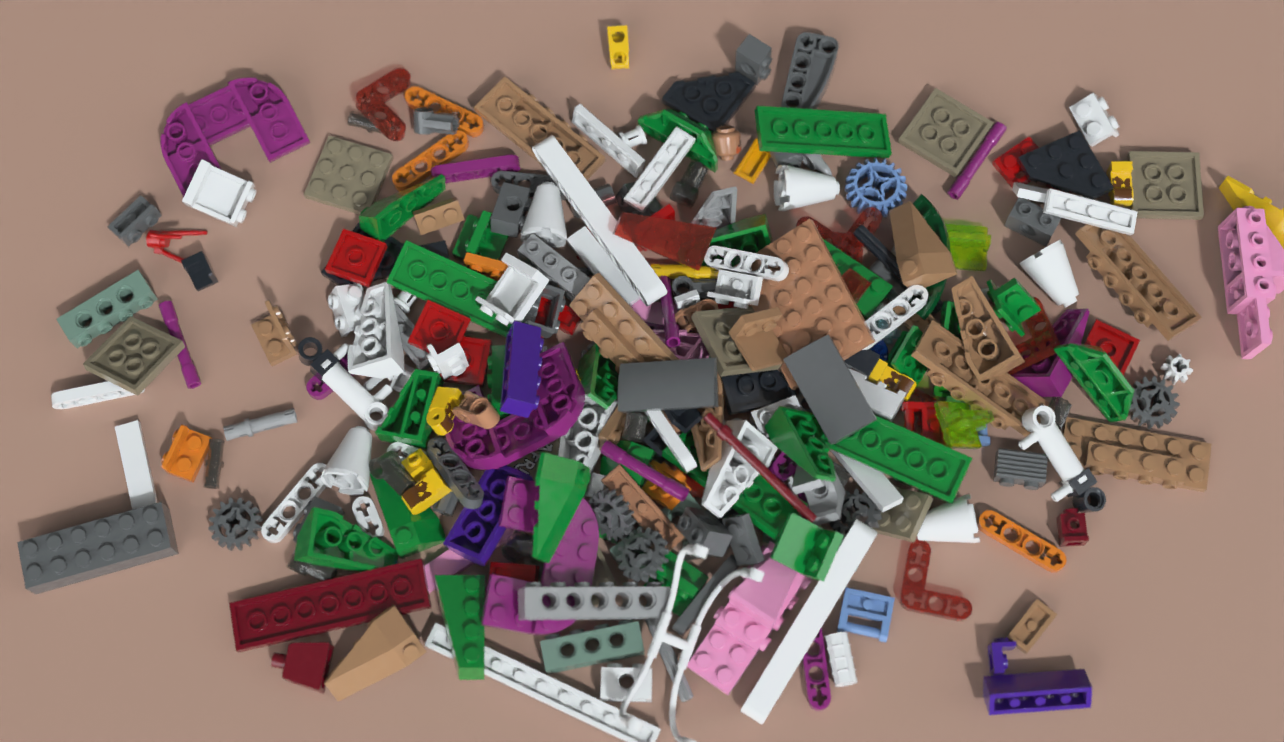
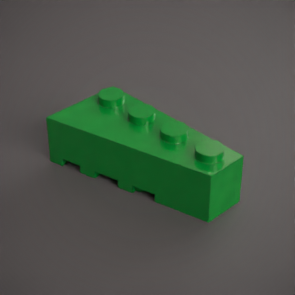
(462, 610)

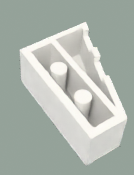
(882, 401)

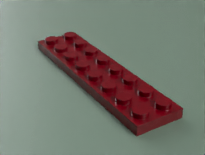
(328, 605)

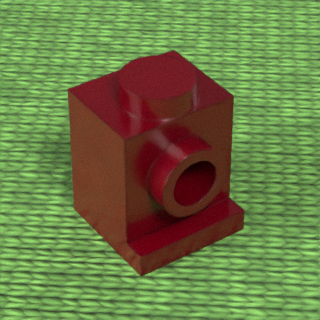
(1068, 535)

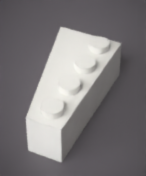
(582, 439)

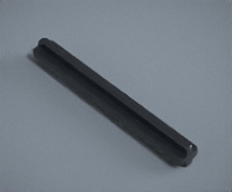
(883, 254)

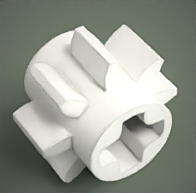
(1182, 368)

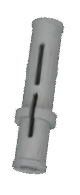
(260, 424)

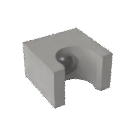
(823, 496)

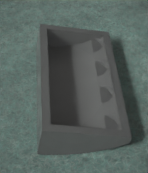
(668, 385)
(830, 389)

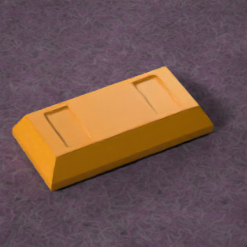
(752, 163)

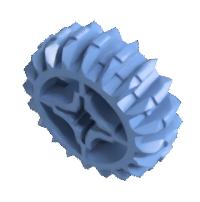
(891, 180)

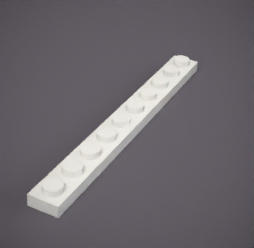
(550, 691)

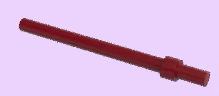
(725, 433)

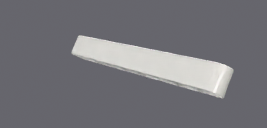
(599, 220)
(808, 622)

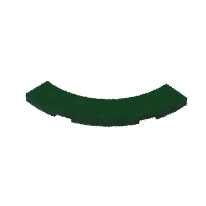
(937, 224)

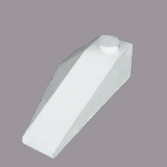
(377, 342)
(733, 472)

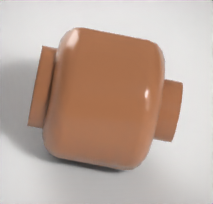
(726, 142)

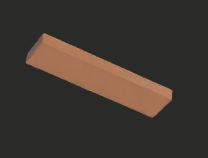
(645, 510)

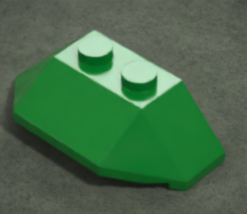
(663, 122)
(1098, 378)

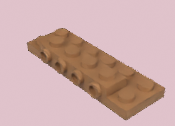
(528, 123)
(1137, 281)
(616, 326)
(948, 368)
(1139, 454)

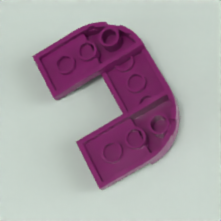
(224, 113)
(516, 436)
(570, 564)

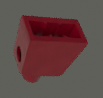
(305, 664)

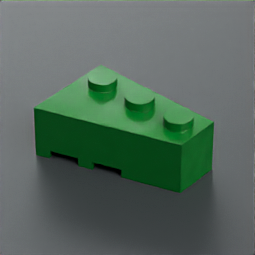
(407, 418)

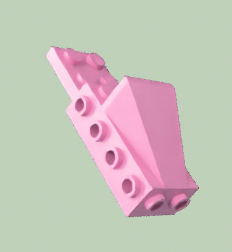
(1251, 275)
(747, 622)

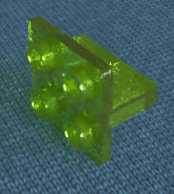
(969, 246)
(961, 424)

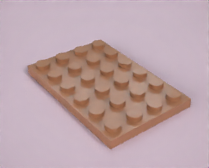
(811, 297)

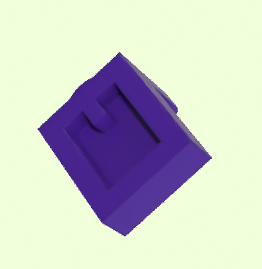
(997, 660)

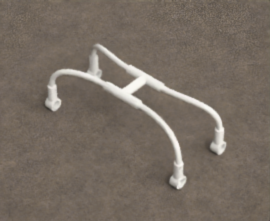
(686, 645)

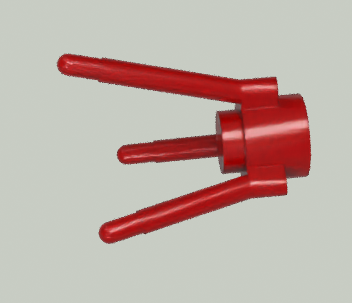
(161, 239)

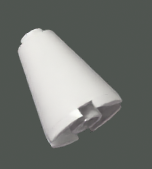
(802, 187)
(546, 217)
(1053, 273)
(350, 463)
(951, 522)

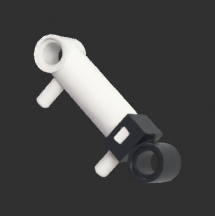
(327, 369)
(1075, 479)

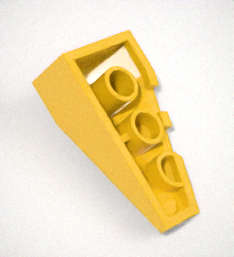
(1240, 195)

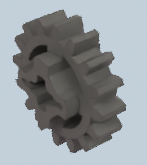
(1160, 406)
(853, 509)
(612, 514)
(226, 520)
(643, 554)

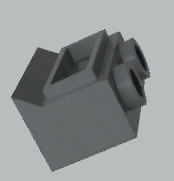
(556, 305)

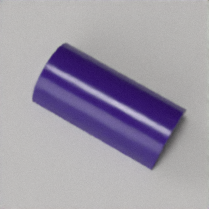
(478, 530)

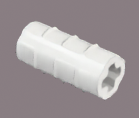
(841, 659)

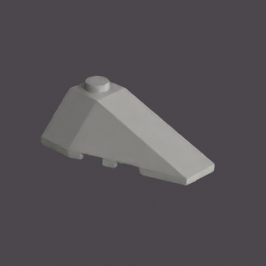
(718, 209)

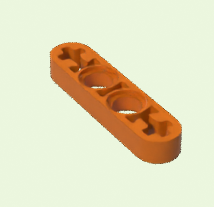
(446, 107)
(428, 158)
(1019, 544)

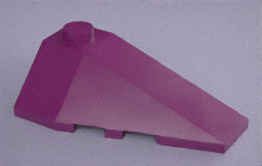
(1051, 375)

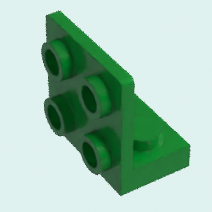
(806, 547)

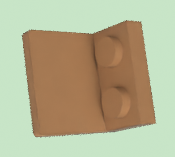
(275, 336)
(757, 340)

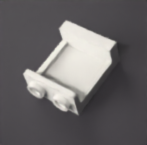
(219, 194)
(514, 291)

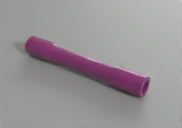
(989, 142)
(671, 329)
(187, 367)
(667, 484)

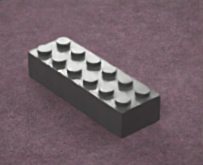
(97, 548)

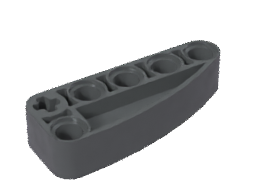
(817, 73)

